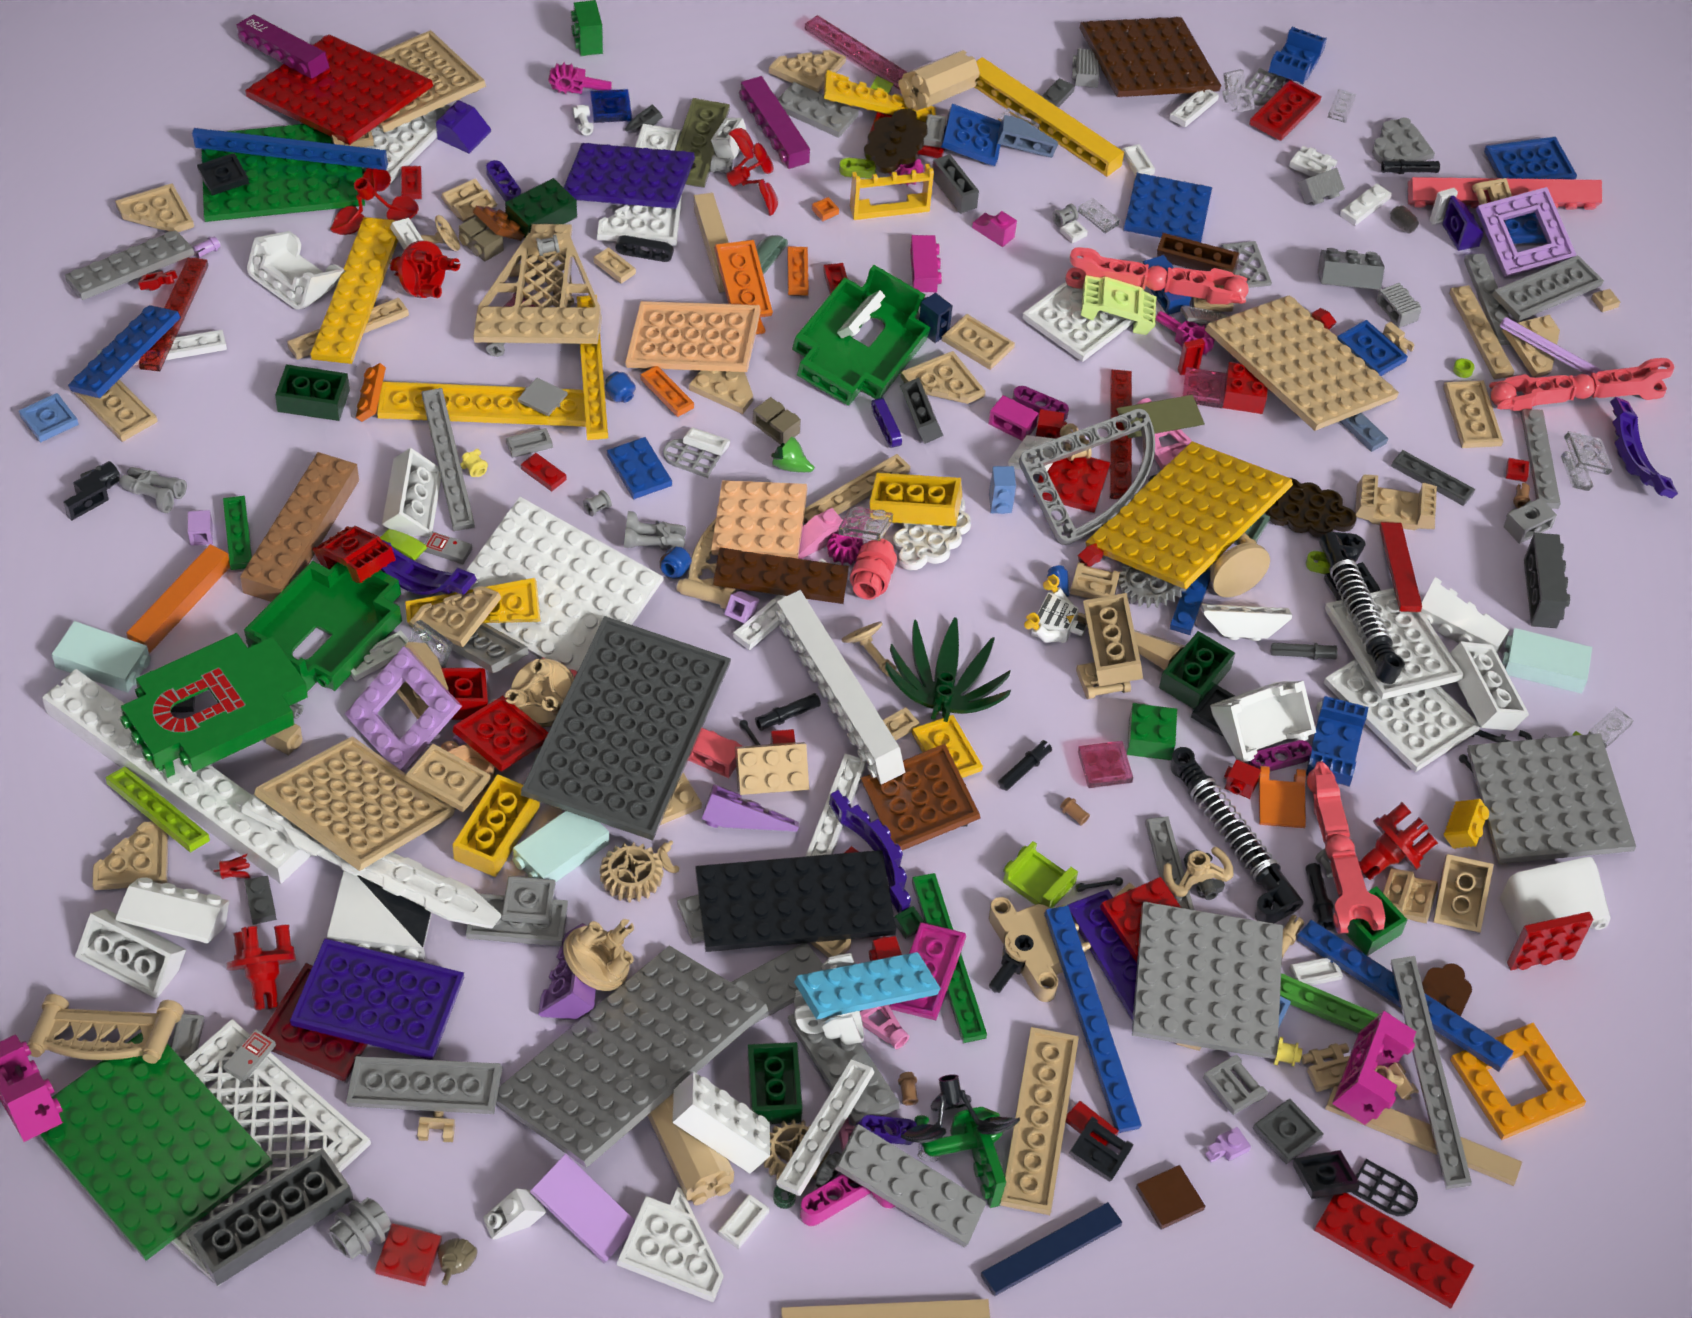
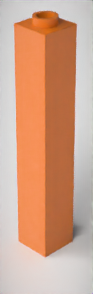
(180, 598)

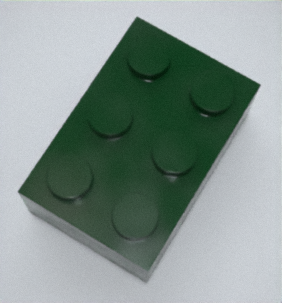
(542, 205)
(312, 392)
(1196, 669)
(775, 1081)

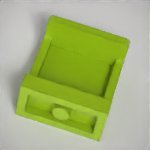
(1038, 877)

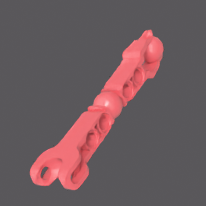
(1175, 281)
(1603, 384)
(1353, 899)

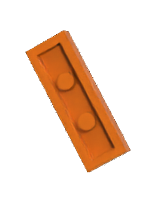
(797, 270)
(667, 391)
(370, 392)

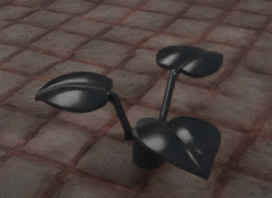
(949, 1098)

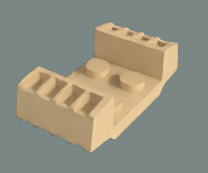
(1396, 506)

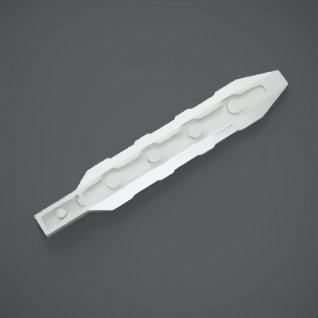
(393, 872)

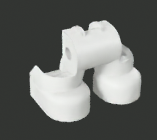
(844, 1026)

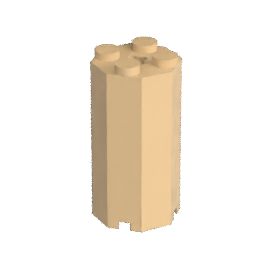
(939, 80)
(696, 1166)

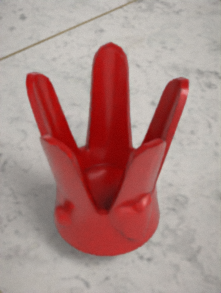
(231, 867)

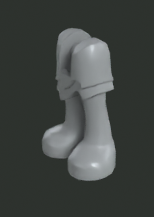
(142, 482)
(667, 534)

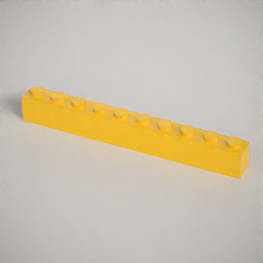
(1053, 121)

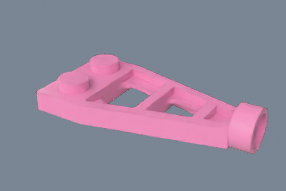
(1166, 454)
(889, 1031)

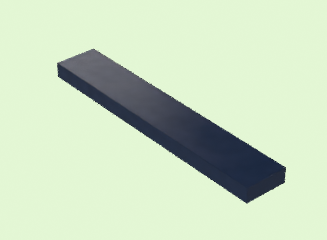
(1051, 1249)

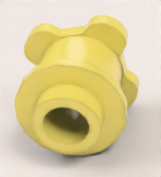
(475, 465)
(1288, 1053)

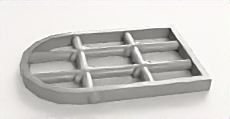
(1261, 82)
(695, 463)

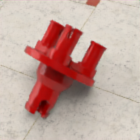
(423, 269)
(1396, 845)
(262, 966)

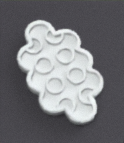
(929, 543)

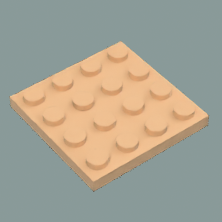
(760, 517)

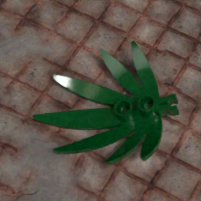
(941, 692)

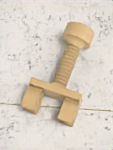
(1396, 1074)
(436, 1122)

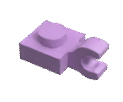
(1229, 1144)

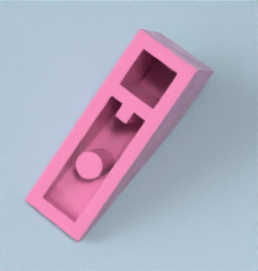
(818, 532)

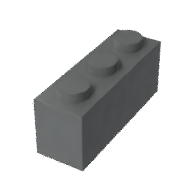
(955, 184)
(921, 410)

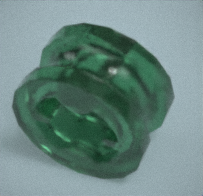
(783, 1204)

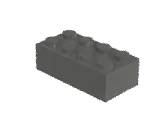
(1546, 580)

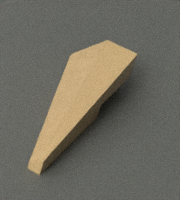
(1151, 647)

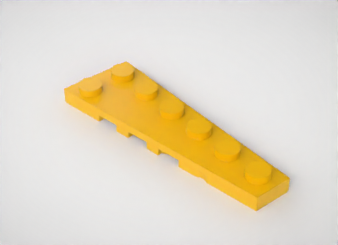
(839, 89)
(517, 603)

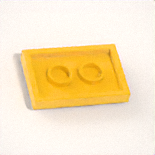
(949, 733)

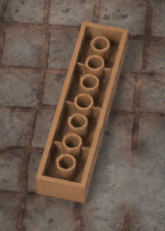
(300, 526)

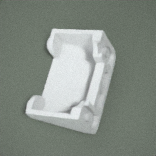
(281, 270)
(1264, 717)
(1556, 893)

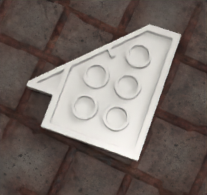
(672, 1248)

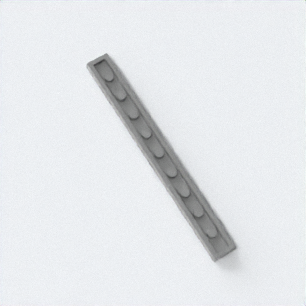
(1431, 1074)

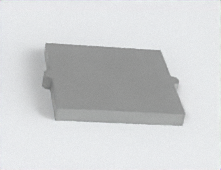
(542, 396)

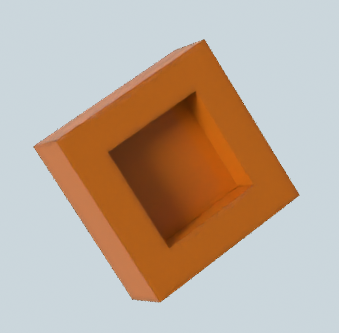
(825, 209)

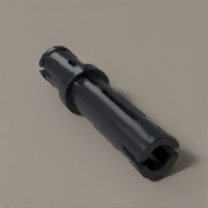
(1402, 166)
(779, 715)

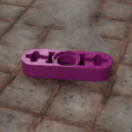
(1028, 394)
(1286, 749)

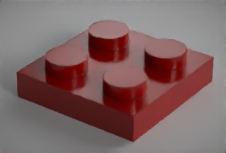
(408, 1254)

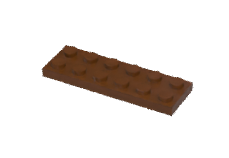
(781, 575)

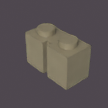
(482, 243)
(776, 421)

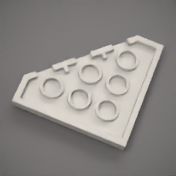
(641, 222)

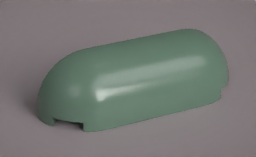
(769, 250)

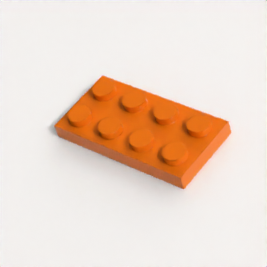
(743, 275)

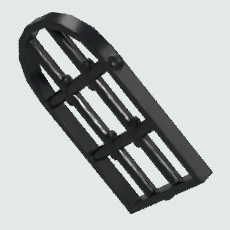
(1392, 1200)

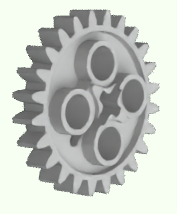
(1146, 588)

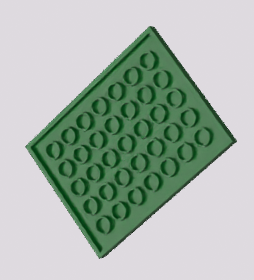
(282, 183)
(152, 1146)

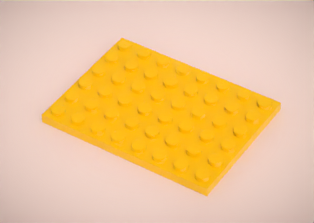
(1189, 514)

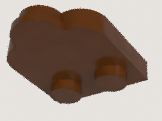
(1448, 987)

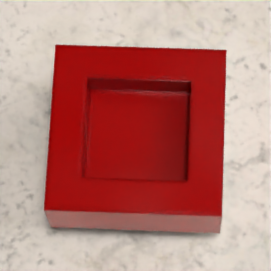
(1517, 469)

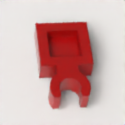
(154, 280)

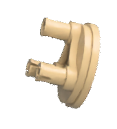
(1239, 568)
(540, 689)
(599, 955)

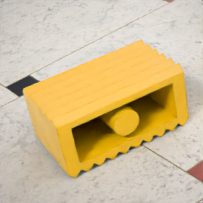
(1466, 823)

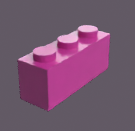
(925, 263)

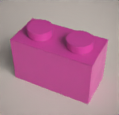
(1013, 418)

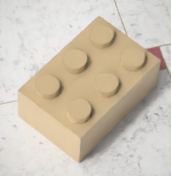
(772, 768)

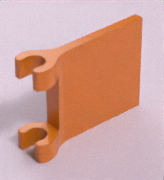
(1282, 801)

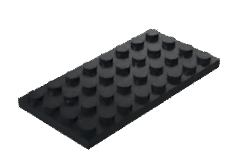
(794, 900)

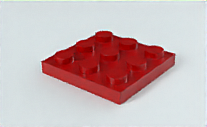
(1078, 481)
(501, 733)
(1125, 910)
(1550, 941)

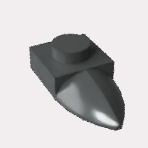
(649, 116)

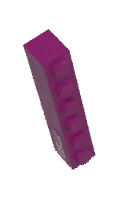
(282, 46)
(774, 122)

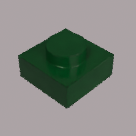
(908, 921)

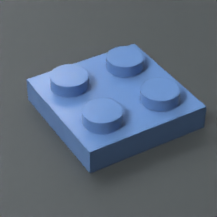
(48, 417)

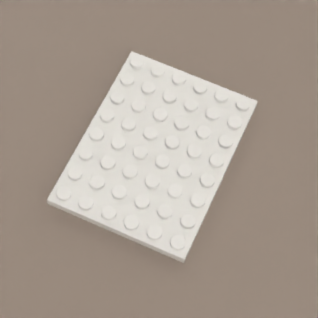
(575, 581)

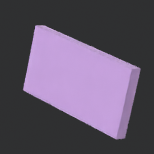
(584, 1208)

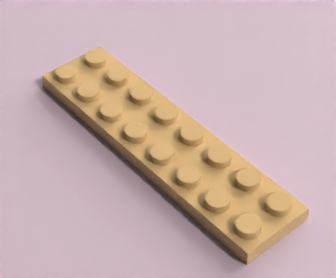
(1042, 1115)

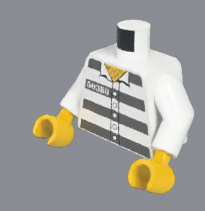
(1056, 616)

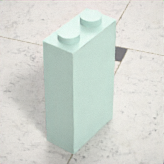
(101, 656)
(1547, 660)
(560, 846)

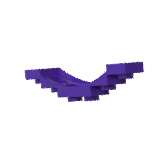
(1632, 451)
(425, 580)
(878, 839)

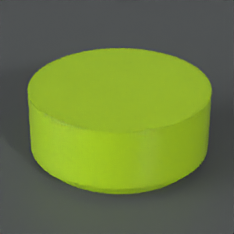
(1463, 368)

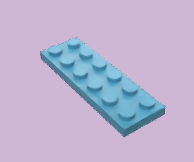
(866, 985)

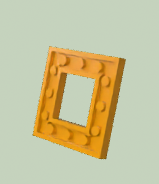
(1507, 1120)

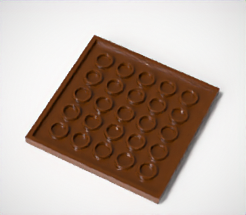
(1149, 56)

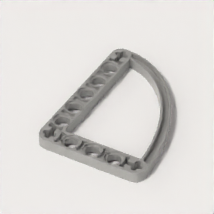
(1056, 504)

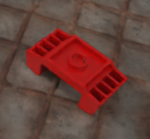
(358, 550)

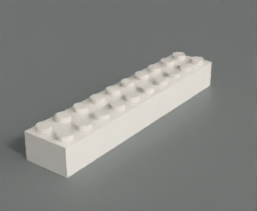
(840, 687)

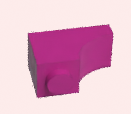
(997, 228)

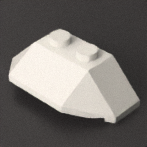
(1246, 620)

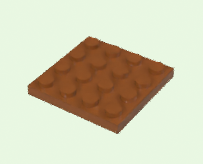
(922, 800)

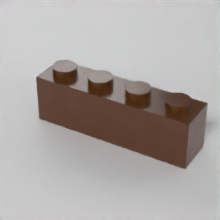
(1196, 254)

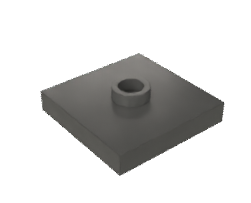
(1288, 1131)

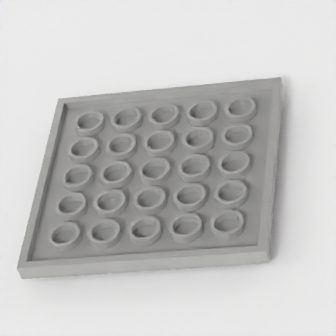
(1550, 798)
(1208, 980)

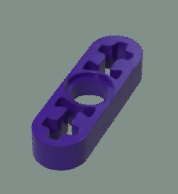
(495, 178)
(886, 422)
(897, 1125)

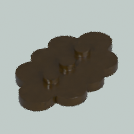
(895, 140)
(1311, 510)

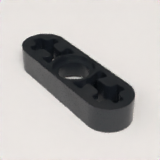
(658, 246)

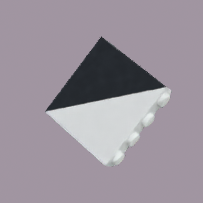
(378, 919)

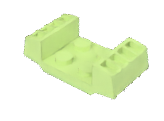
(1119, 299)

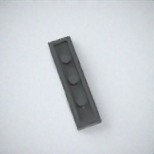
(1426, 473)

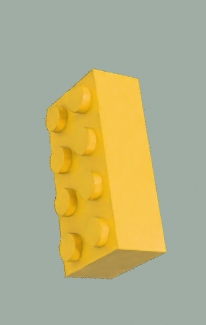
(918, 498)
(495, 826)

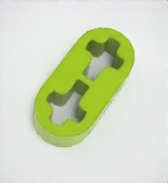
(858, 166)
(1321, 567)

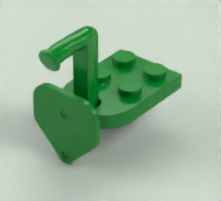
(965, 1137)

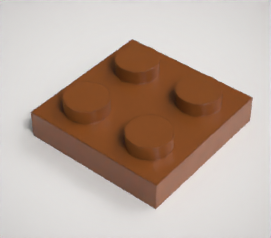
(499, 222)

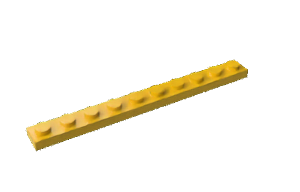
(593, 384)

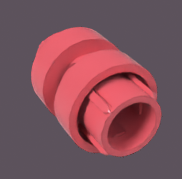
(873, 569)

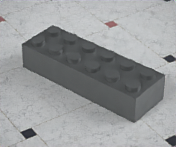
(270, 1216)

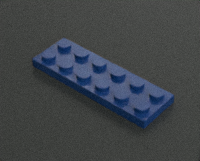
(124, 351)

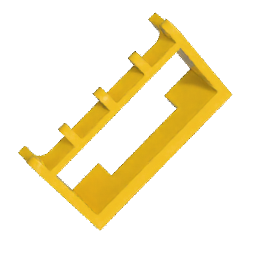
(915, 202)

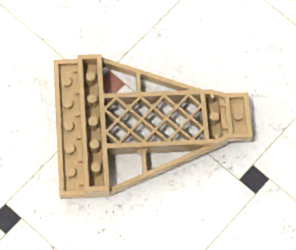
(540, 322)

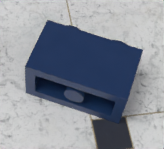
(936, 314)

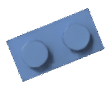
(1002, 489)

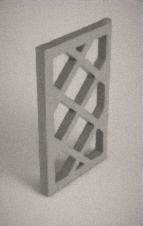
(1253, 282)

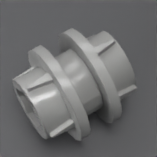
(354, 1232)

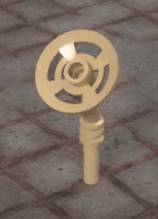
(444, 234)
(864, 637)

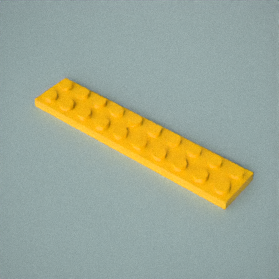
(356, 292)
(478, 404)

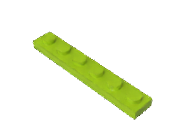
(157, 809)

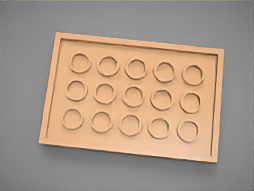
(693, 336)

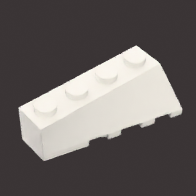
(1460, 619)

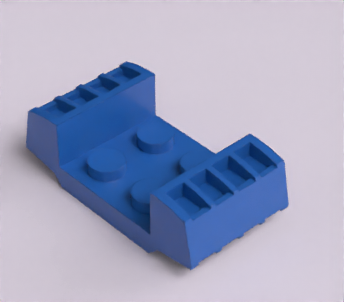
(1298, 55)
(1338, 738)

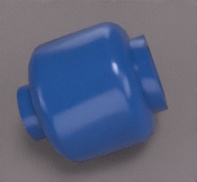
(620, 387)
(675, 562)

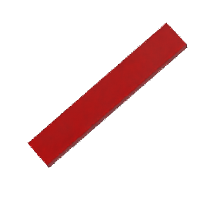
(1400, 567)

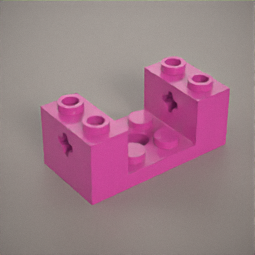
(1361, 1089)
(25, 1092)

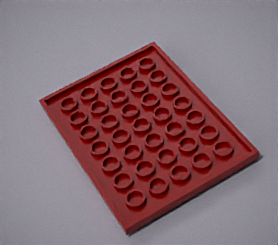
(347, 97)

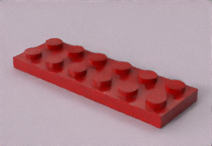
(1394, 1248)

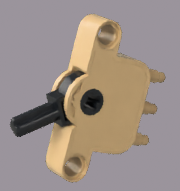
(1026, 948)

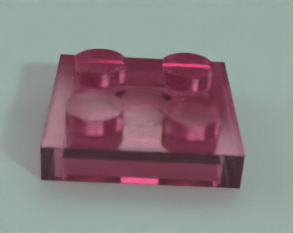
(1205, 386)
(1105, 764)

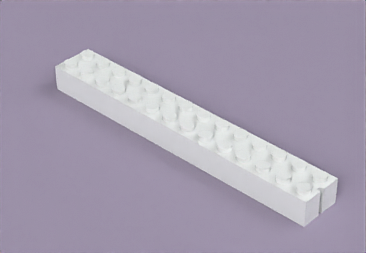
(201, 795)

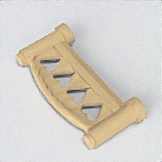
(704, 588)
(57, 1017)

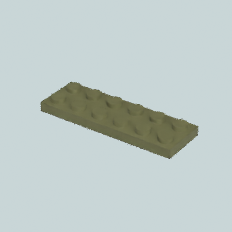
(698, 129)

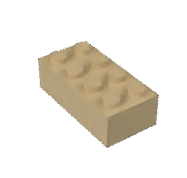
(1113, 639)

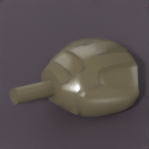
(455, 1257)

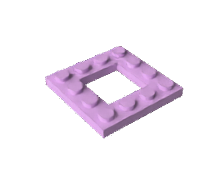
(1538, 201)
(441, 709)

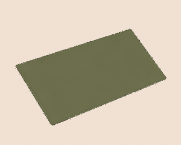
(1167, 414)

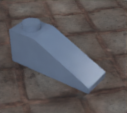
(1024, 136)

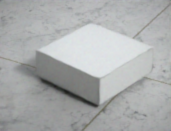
(1073, 231)

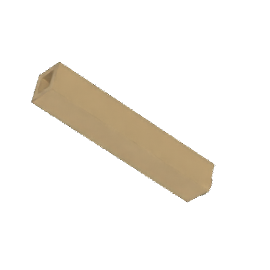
(711, 230)

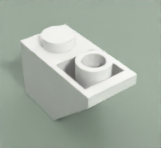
(513, 1213)

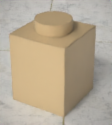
(286, 740)

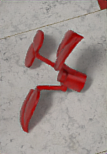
(741, 174)
(350, 218)

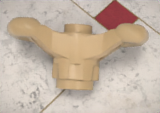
(1198, 870)

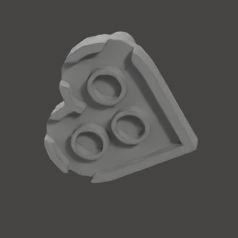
(1401, 141)

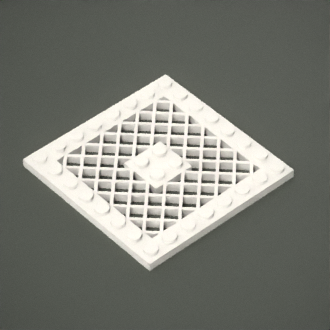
(345, 1138)

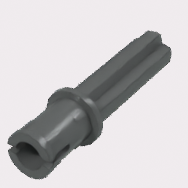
(1303, 650)

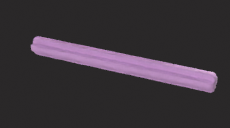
(1548, 347)

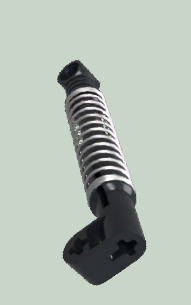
(1341, 553)
(1264, 868)

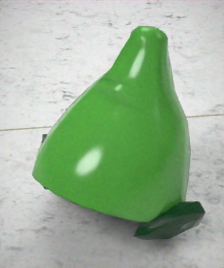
(791, 457)

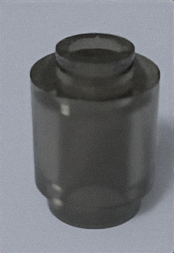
(1404, 219)

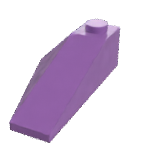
(729, 811)
(567, 994)

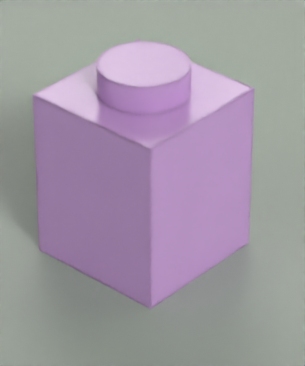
(200, 527)
(741, 606)

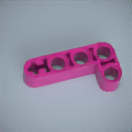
(846, 1196)

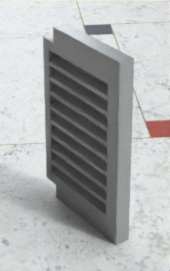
(1201, 315)

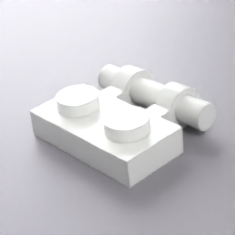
(1312, 162)

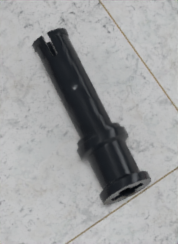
(1322, 905)

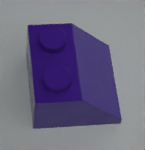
(462, 127)
(1462, 225)

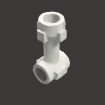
(582, 112)

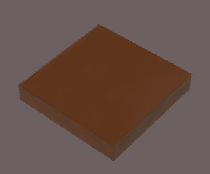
(1170, 1197)

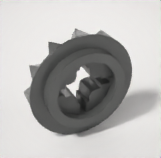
(827, 1170)

